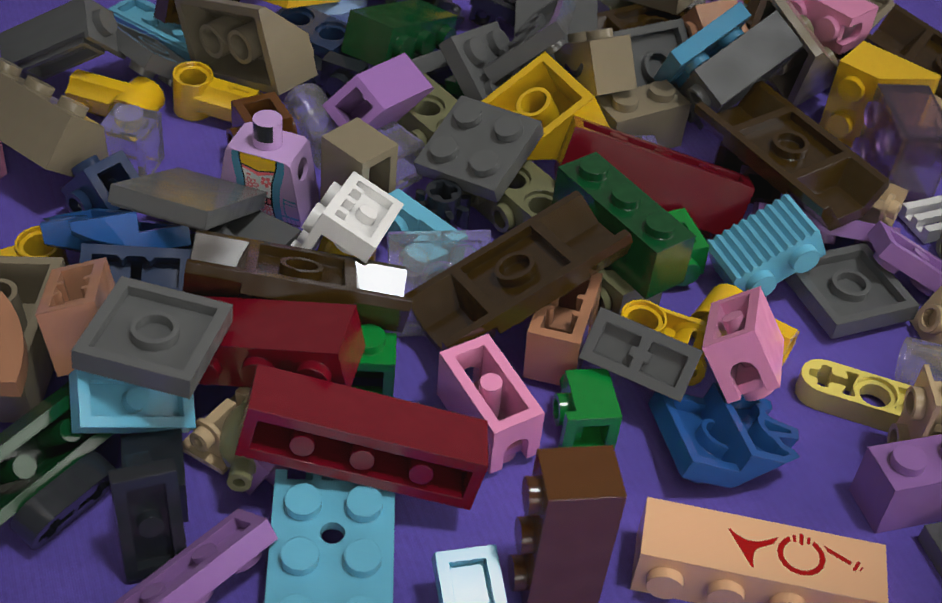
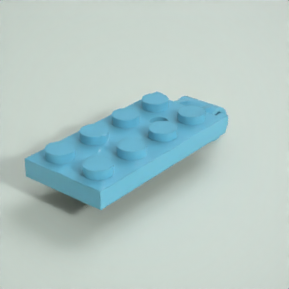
(314, 571)

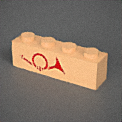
(743, 559)

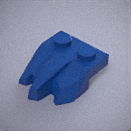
(110, 228)
(723, 440)

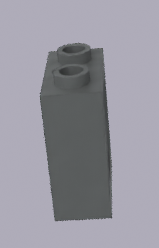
(737, 67)

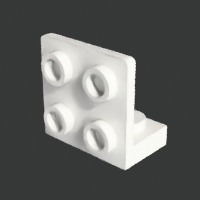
(351, 217)

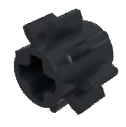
(445, 200)

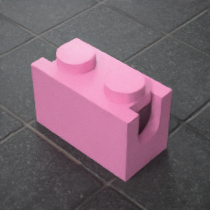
(835, 21)
(744, 346)
(495, 396)

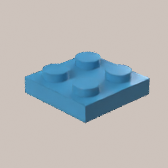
(703, 45)

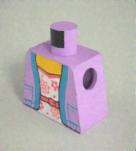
(275, 163)

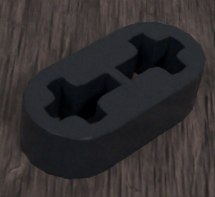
(63, 500)

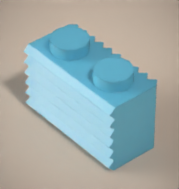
(767, 247)

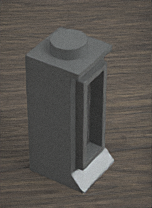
(60, 39)

